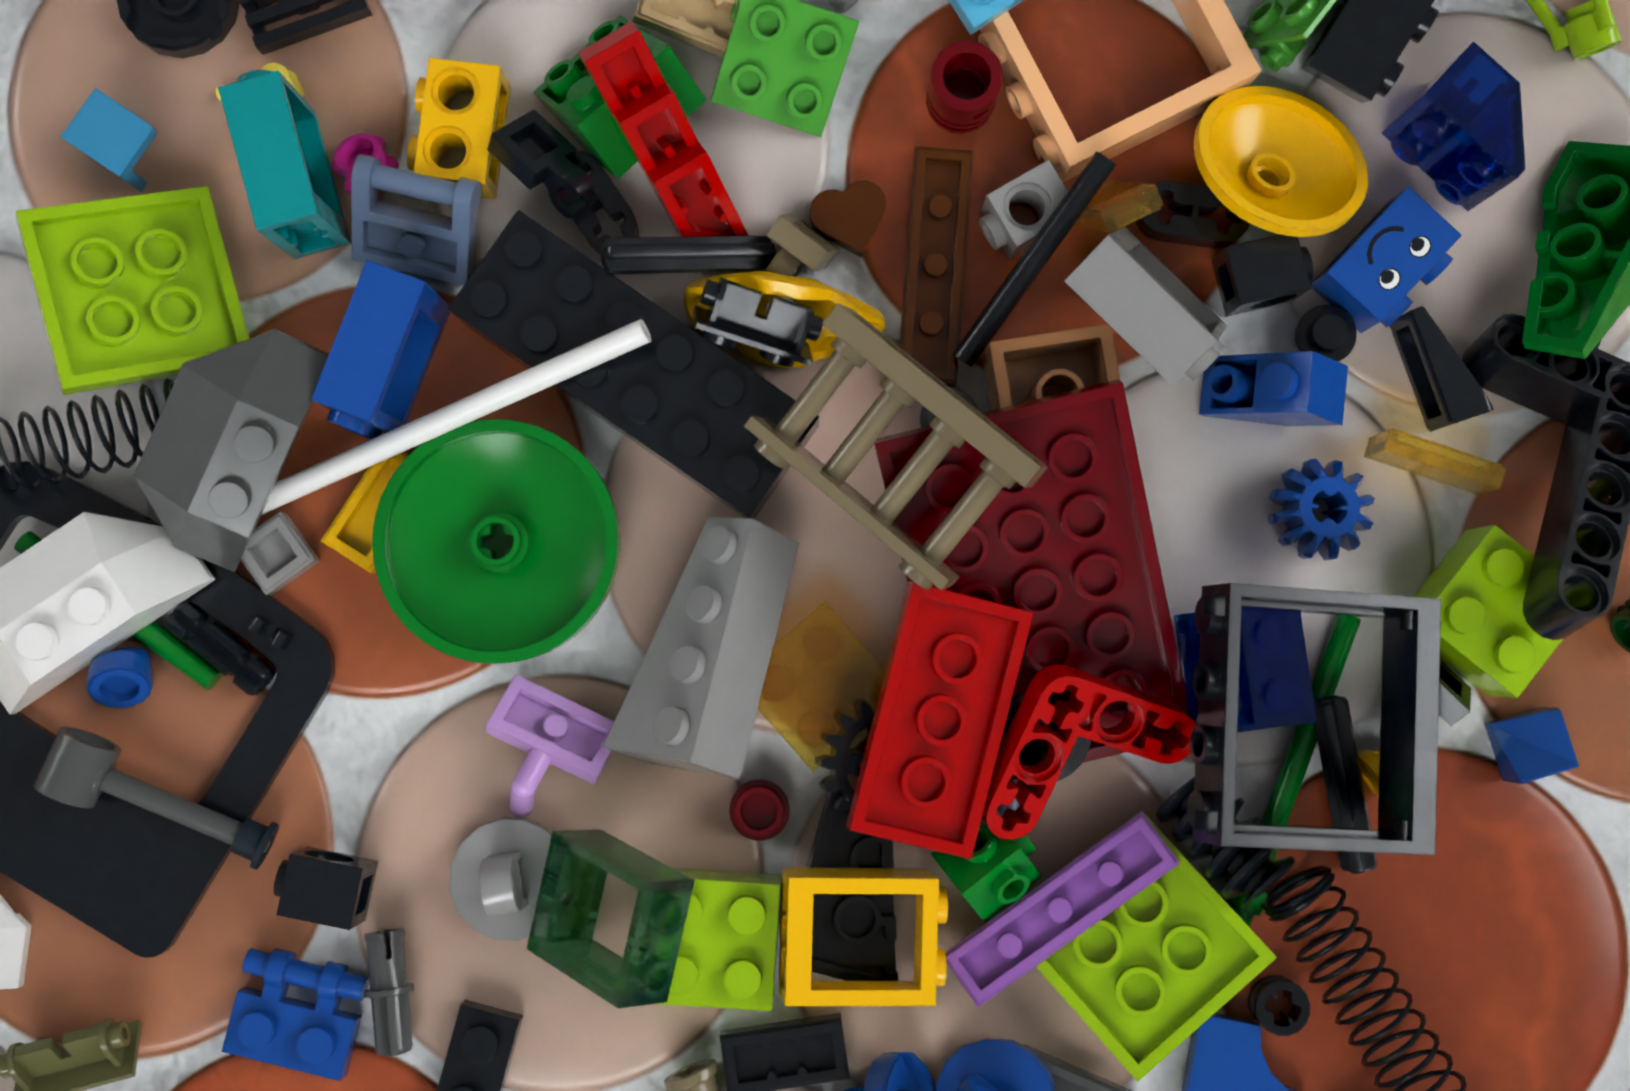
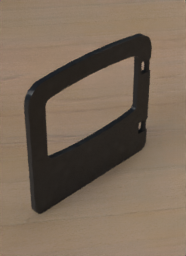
(117, 862)

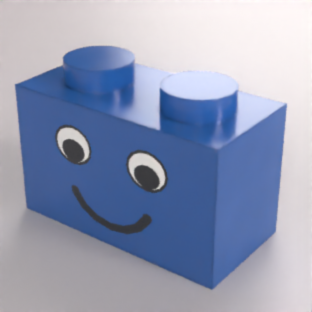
(1386, 260)

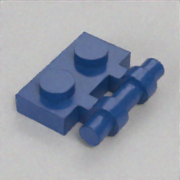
(290, 1030)

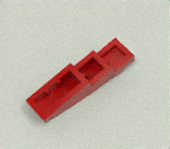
(660, 135)

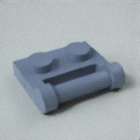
(410, 237)

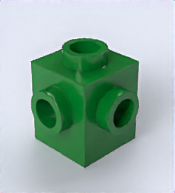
(994, 875)

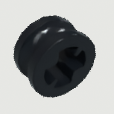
(1290, 1022)

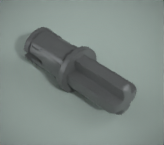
(389, 992)

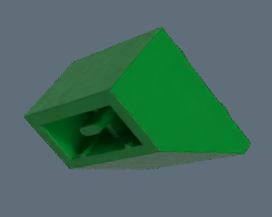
(582, 111)

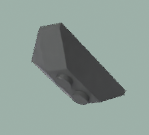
(227, 441)

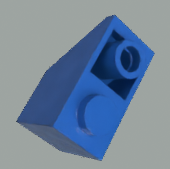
(1275, 389)

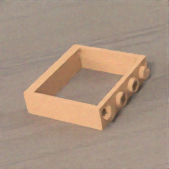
(1029, 96)

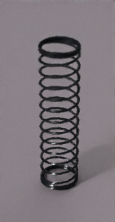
(86, 454)
(1298, 903)

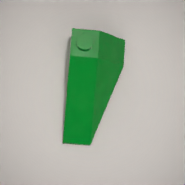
(1581, 251)

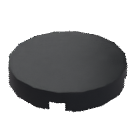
(179, 26)

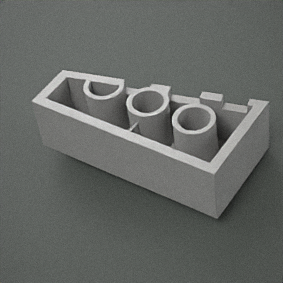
(710, 653)

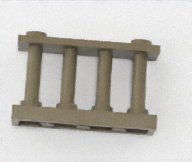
(953, 425)

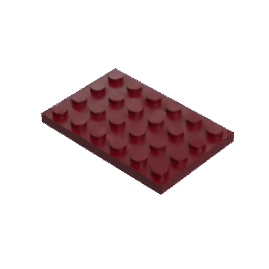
(1066, 549)

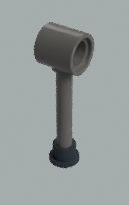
(84, 767)

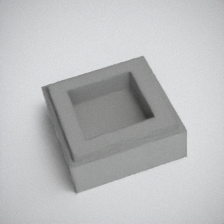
(278, 554)

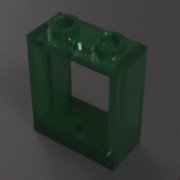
(565, 929)

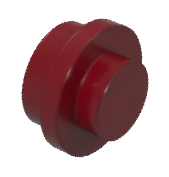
(759, 810)

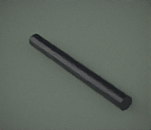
(1034, 258)

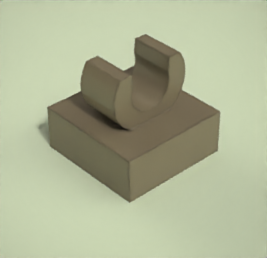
(800, 247)

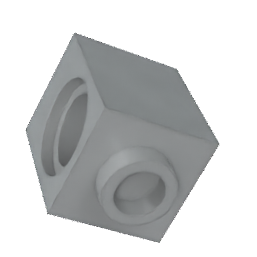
(1038, 188)

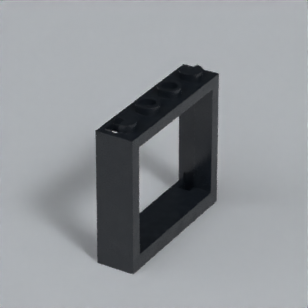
(1406, 726)

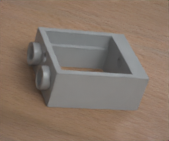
(1149, 307)

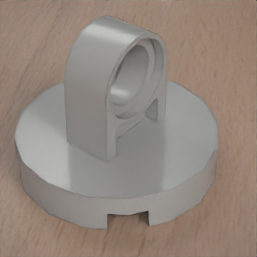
(500, 876)

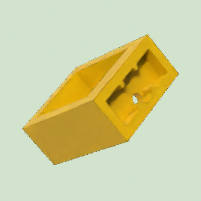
(796, 936)

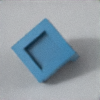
(111, 136)

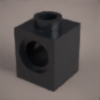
(1262, 273)
(325, 887)

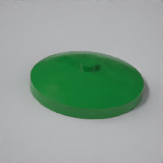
(496, 542)

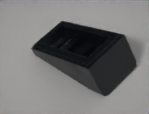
(1436, 372)

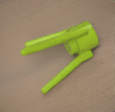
(1588, 31)

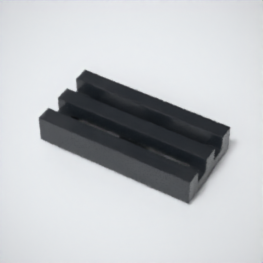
(301, 29)

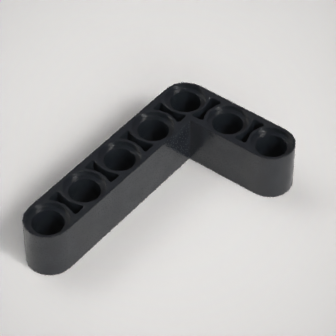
(1590, 488)

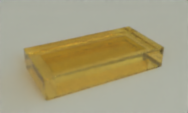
(1119, 205)
(1435, 461)

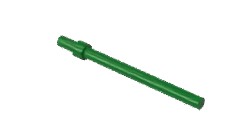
(1303, 745)

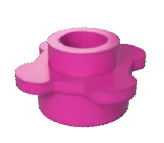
(355, 145)

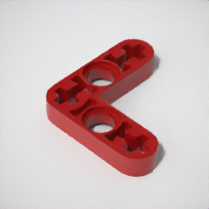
(1074, 718)

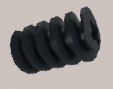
(1248, 868)

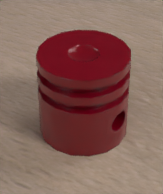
(964, 87)

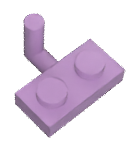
(551, 733)

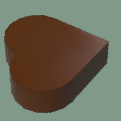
(850, 215)

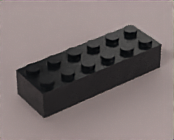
(668, 396)

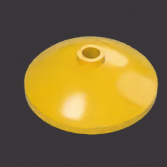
(1280, 161)

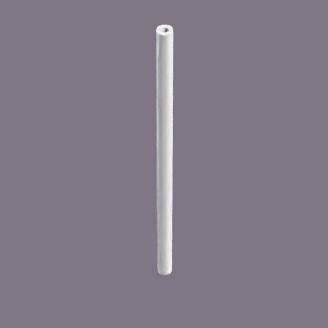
(459, 413)

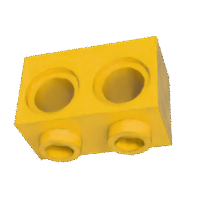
(463, 128)

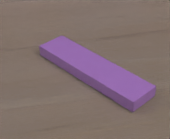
(1060, 908)

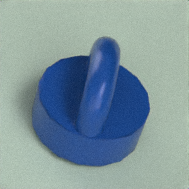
(120, 677)

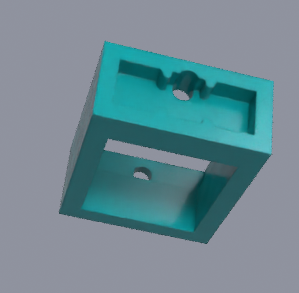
(283, 164)

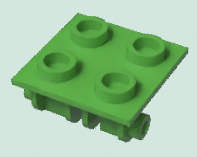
(1282, 28)
(784, 62)

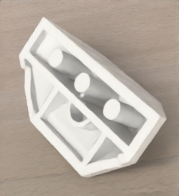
(83, 597)

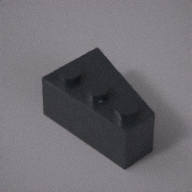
(1364, 42)

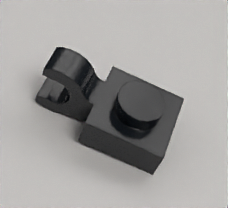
(542, 154)

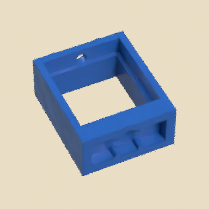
(381, 351)

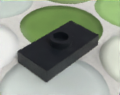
(785, 1054)

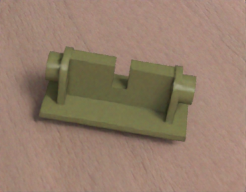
(76, 1063)

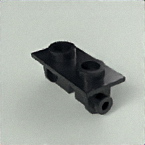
(734, 320)

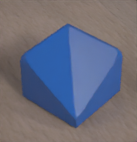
(1531, 745)

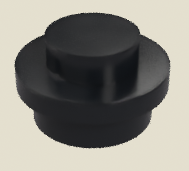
(1326, 332)

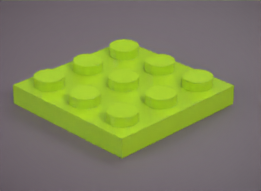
(131, 286)
(1157, 966)

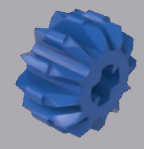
(1343, 509)

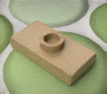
(694, 22)

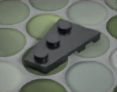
(851, 931)

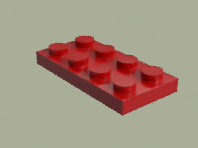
(939, 720)

